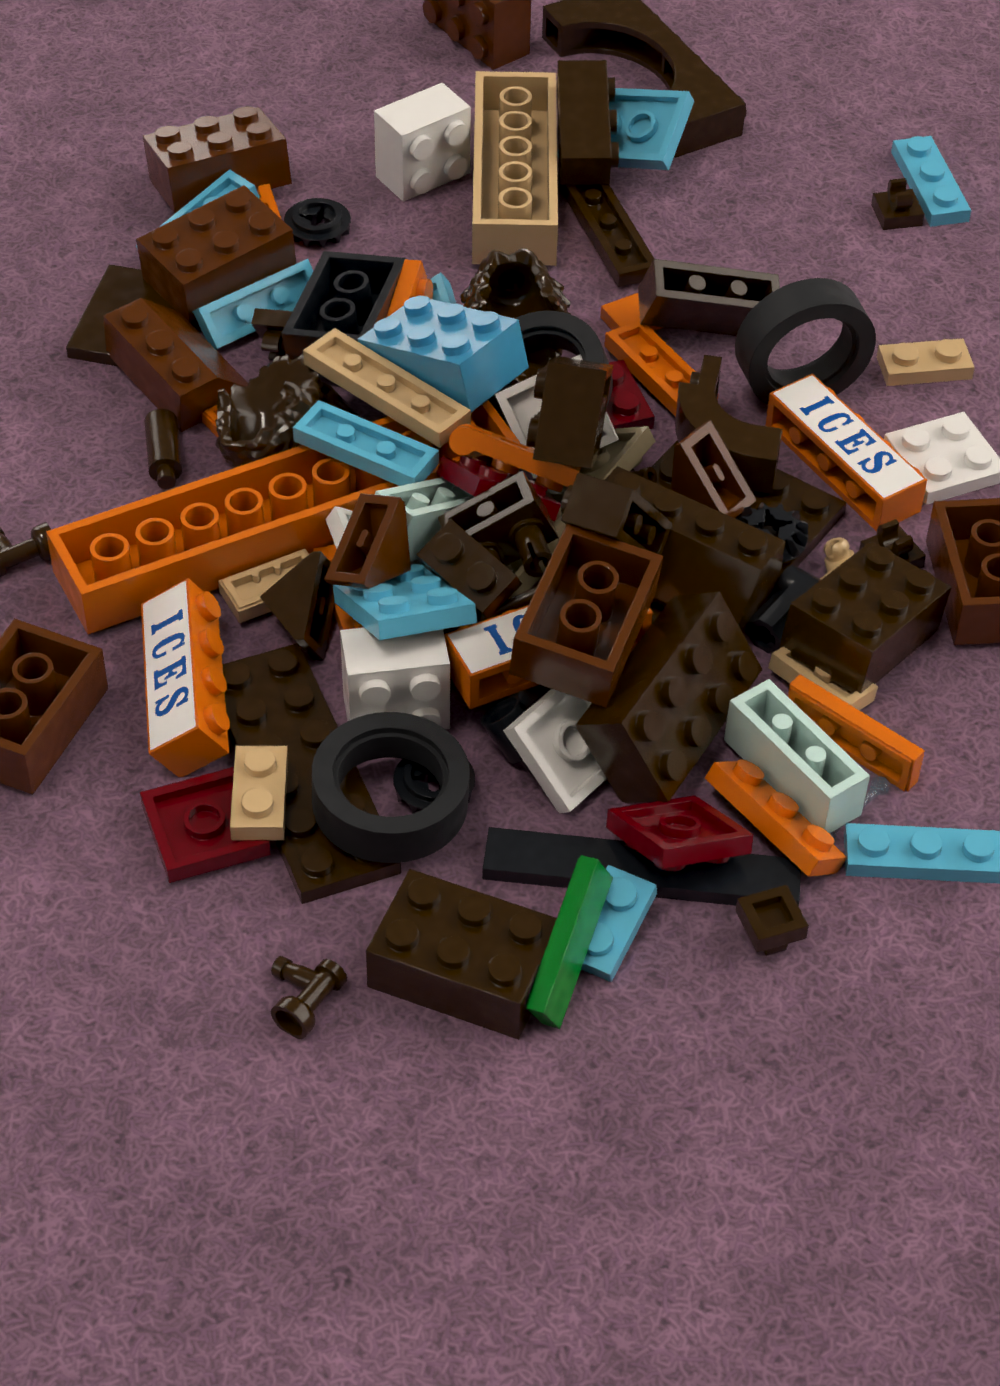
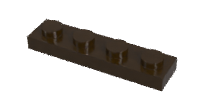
(610, 231)

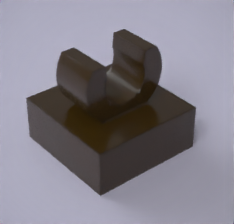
(897, 206)
(269, 327)
(895, 539)
(772, 919)

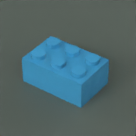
(451, 348)

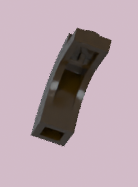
(750, 445)

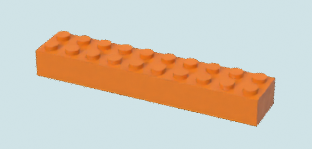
(216, 526)

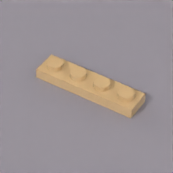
(386, 387)

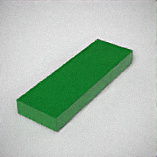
(569, 942)

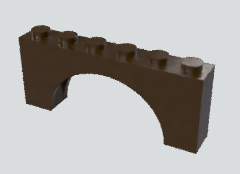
(639, 35)

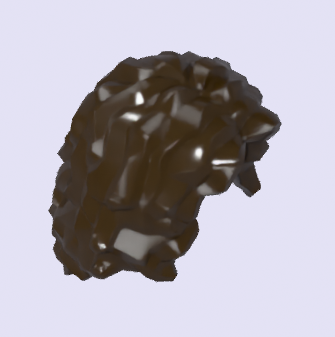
(515, 287)
(261, 416)

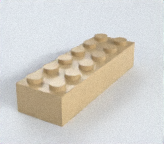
(515, 165)

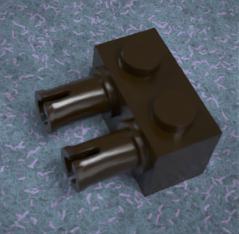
(508, 523)

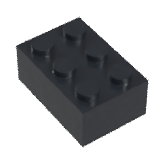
(342, 294)

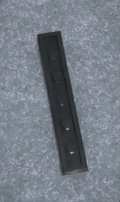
(551, 859)

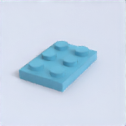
(649, 126)
(406, 605)

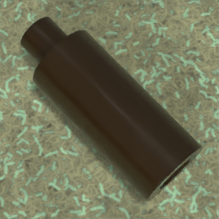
(163, 447)

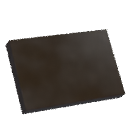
(117, 288)

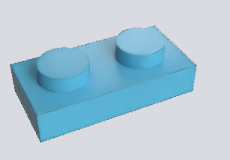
(618, 922)

